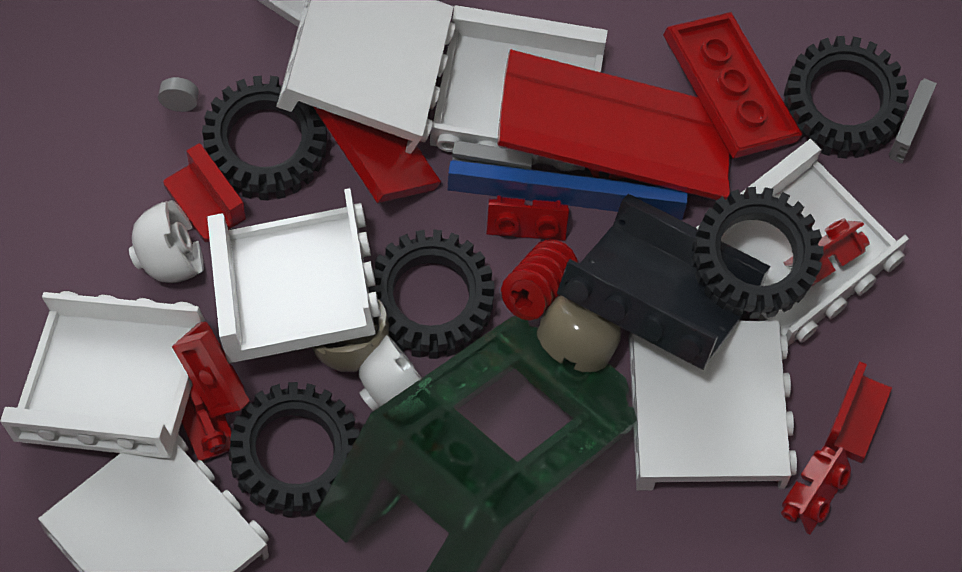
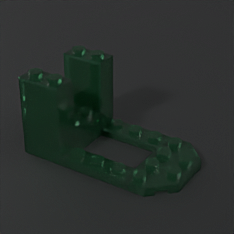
(456, 471)

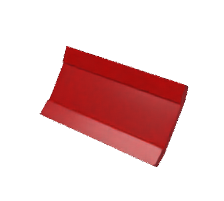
(611, 126)

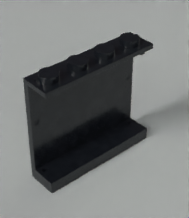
(647, 284)

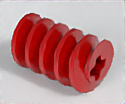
(536, 279)

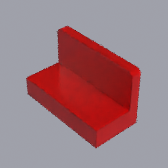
(204, 192)
(210, 371)
(858, 415)

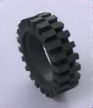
(856, 59)
(255, 178)
(778, 213)
(453, 255)
(279, 404)

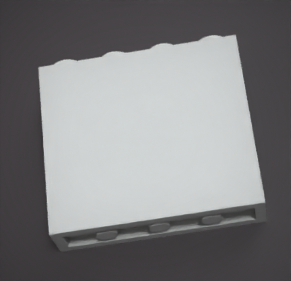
(371, 62)
(477, 64)
(827, 202)
(292, 282)
(106, 376)
(716, 419)
(153, 519)

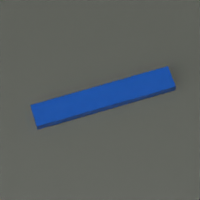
(549, 186)

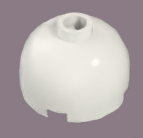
(164, 244)
(386, 374)

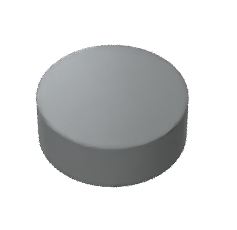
(178, 94)

